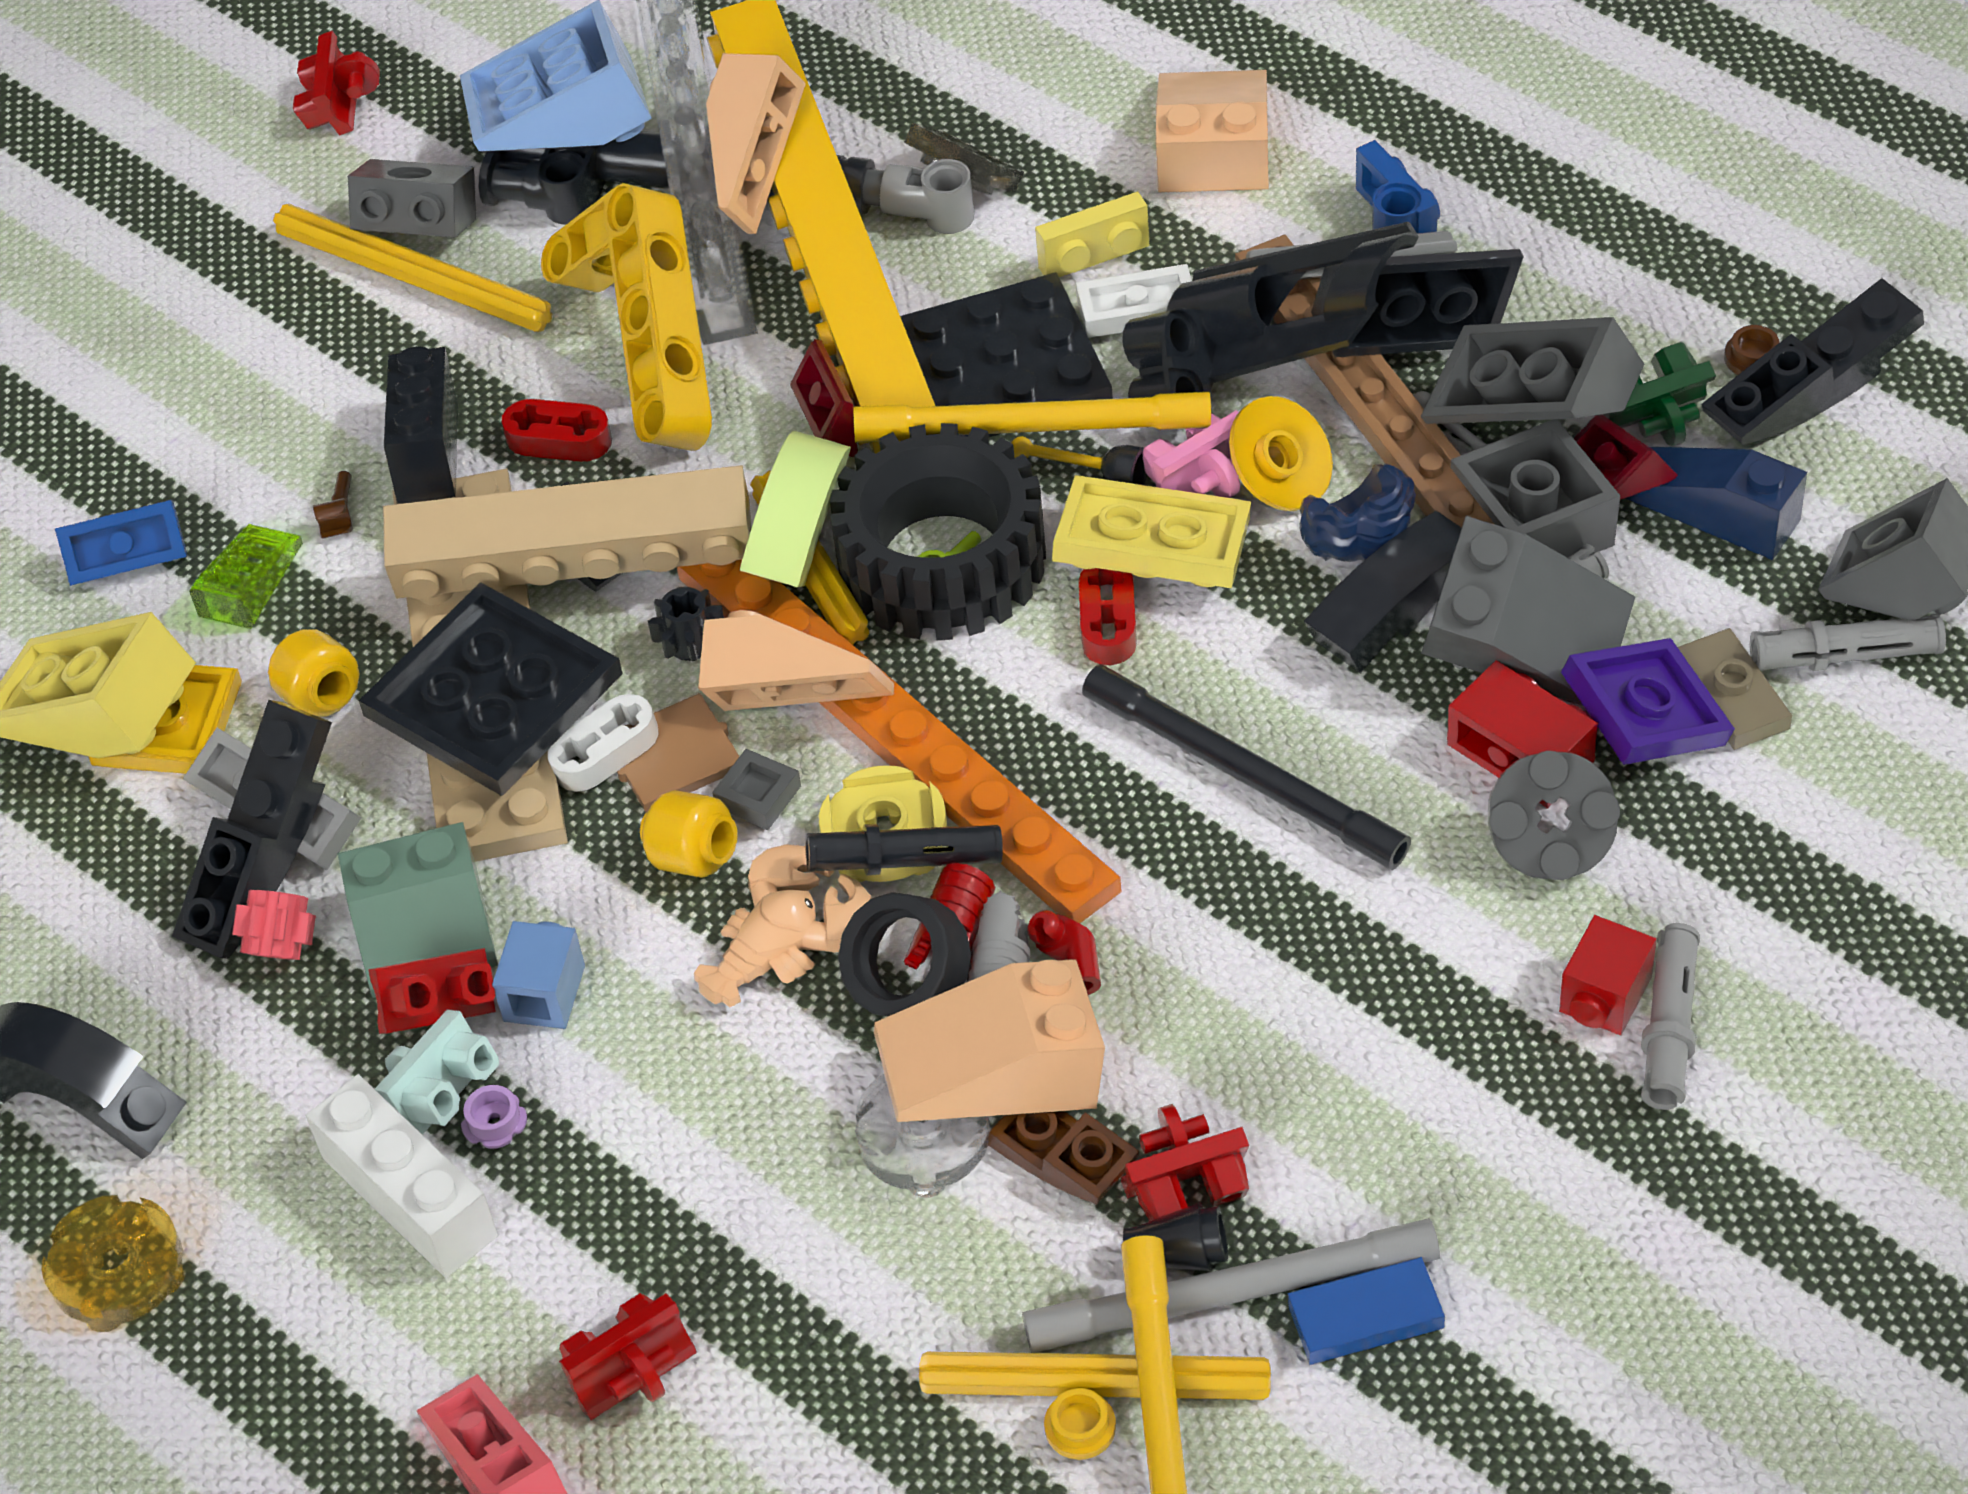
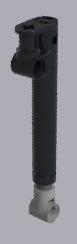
(572, 178)

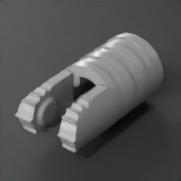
(1000, 937)

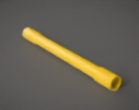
(1159, 411)
(1148, 1301)

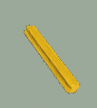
(828, 587)

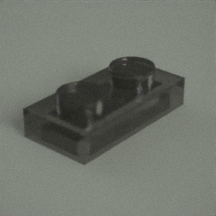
(985, 170)

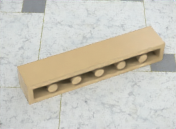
(567, 532)

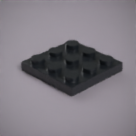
(1007, 348)
(491, 688)

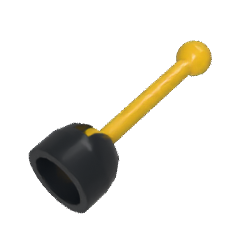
(1119, 463)

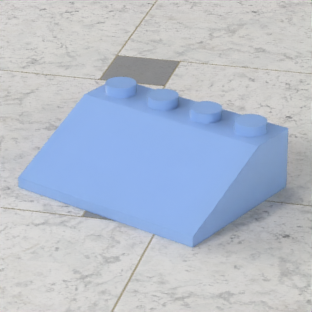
(557, 89)

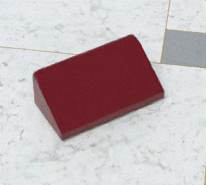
(824, 398)
(1622, 458)

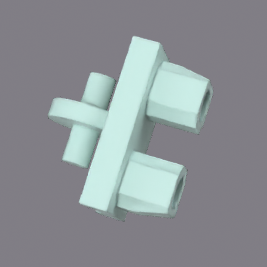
(431, 1074)

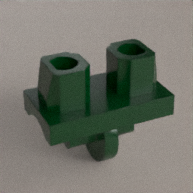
(1670, 399)

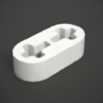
(603, 742)

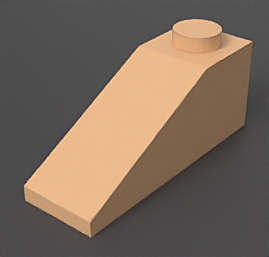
(749, 125)
(765, 663)

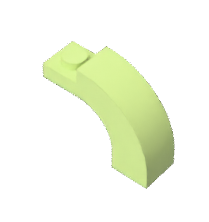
(794, 508)

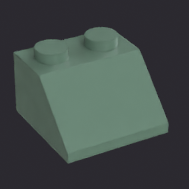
(416, 898)

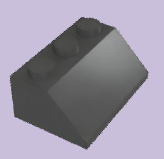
(1535, 372)

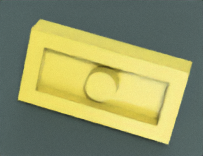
(1093, 235)

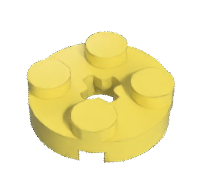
(879, 793)

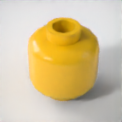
(313, 672)
(688, 834)

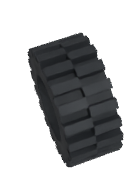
(929, 480)

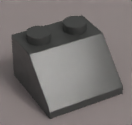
(1543, 488)
(1905, 557)

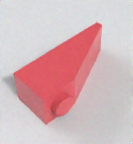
(487, 1443)

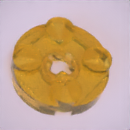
(123, 1293)

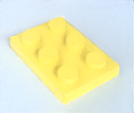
(1152, 532)

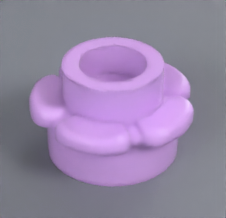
(492, 1103)

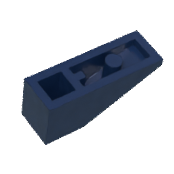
(1730, 495)

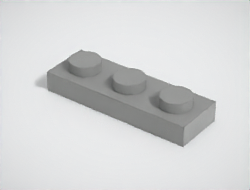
(219, 773)

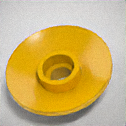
(1280, 452)

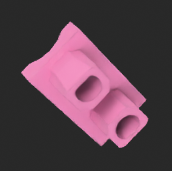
(1196, 464)

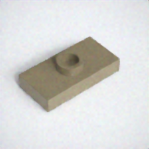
(1737, 687)

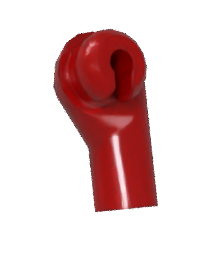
(1067, 940)

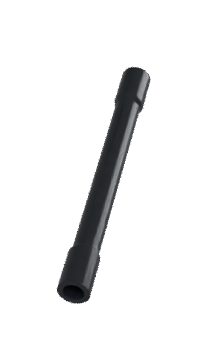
(1352, 826)

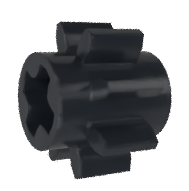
(681, 622)

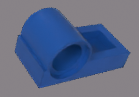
(1393, 191)

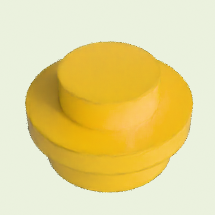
(1079, 1424)

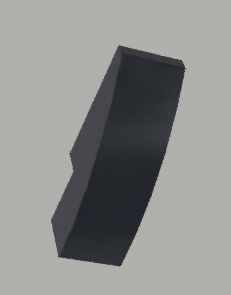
(1386, 592)

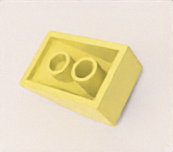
(94, 687)

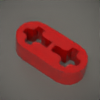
(556, 430)
(1097, 612)

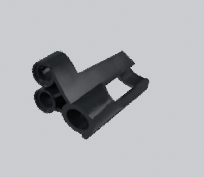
(1224, 315)

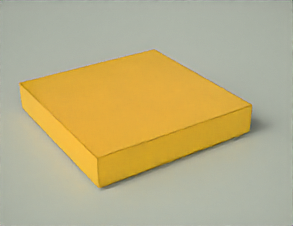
(186, 723)

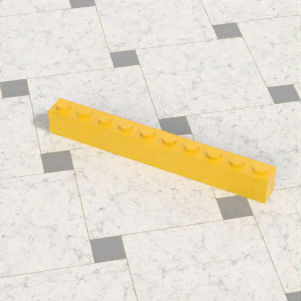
(828, 233)

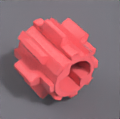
(274, 924)

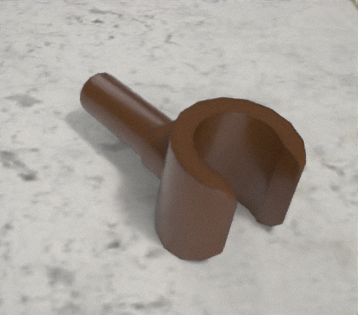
(334, 515)

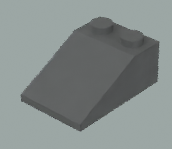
(1522, 607)

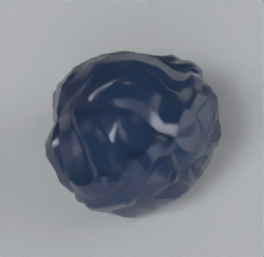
(1361, 520)

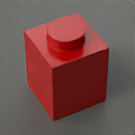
(1607, 975)

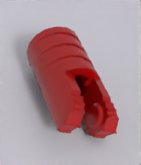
(964, 892)

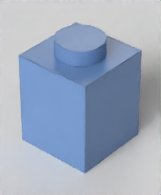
(539, 974)

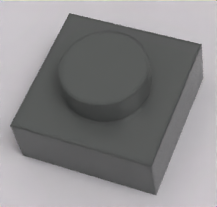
(757, 788)

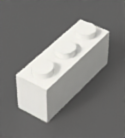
(402, 1175)

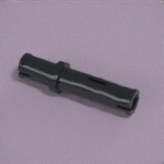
(900, 848)

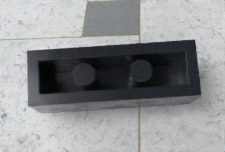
(421, 425)

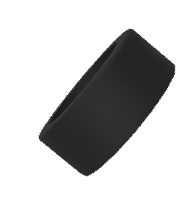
(861, 945)

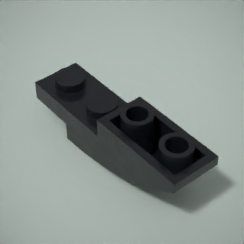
(1814, 374)
(262, 828)

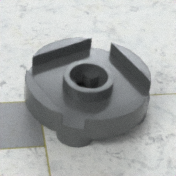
(1590, 809)

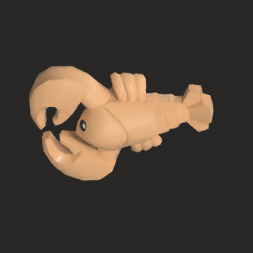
(779, 924)

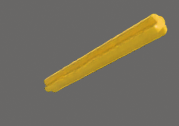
(1103, 1373)

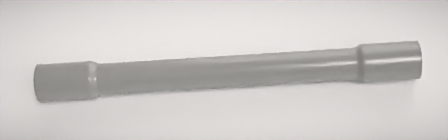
(1085, 1319)

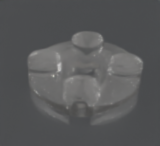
(912, 1161)

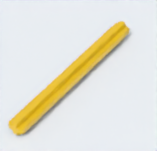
(413, 268)

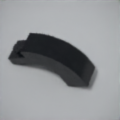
(85, 1070)

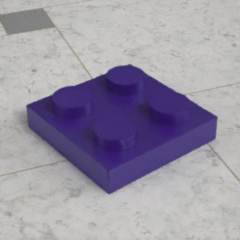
(1647, 701)

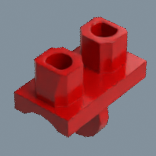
(333, 85)
(423, 989)
(1214, 1158)
(627, 1356)

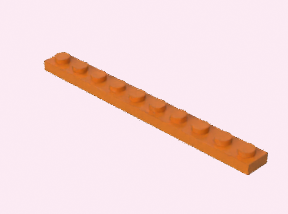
(911, 737)

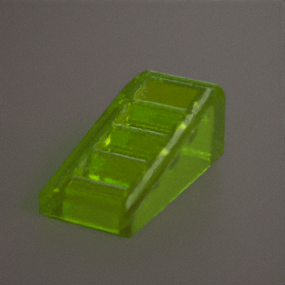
(243, 605)

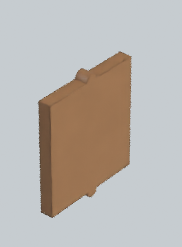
(686, 755)

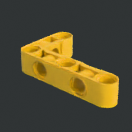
(641, 247)

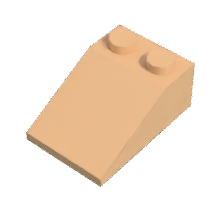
(1212, 131)
(995, 1046)

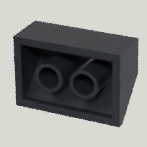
(1430, 300)

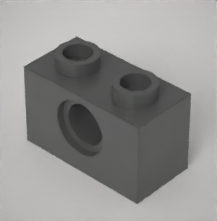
(412, 198)

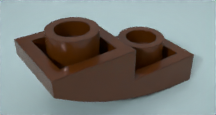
(1063, 1151)

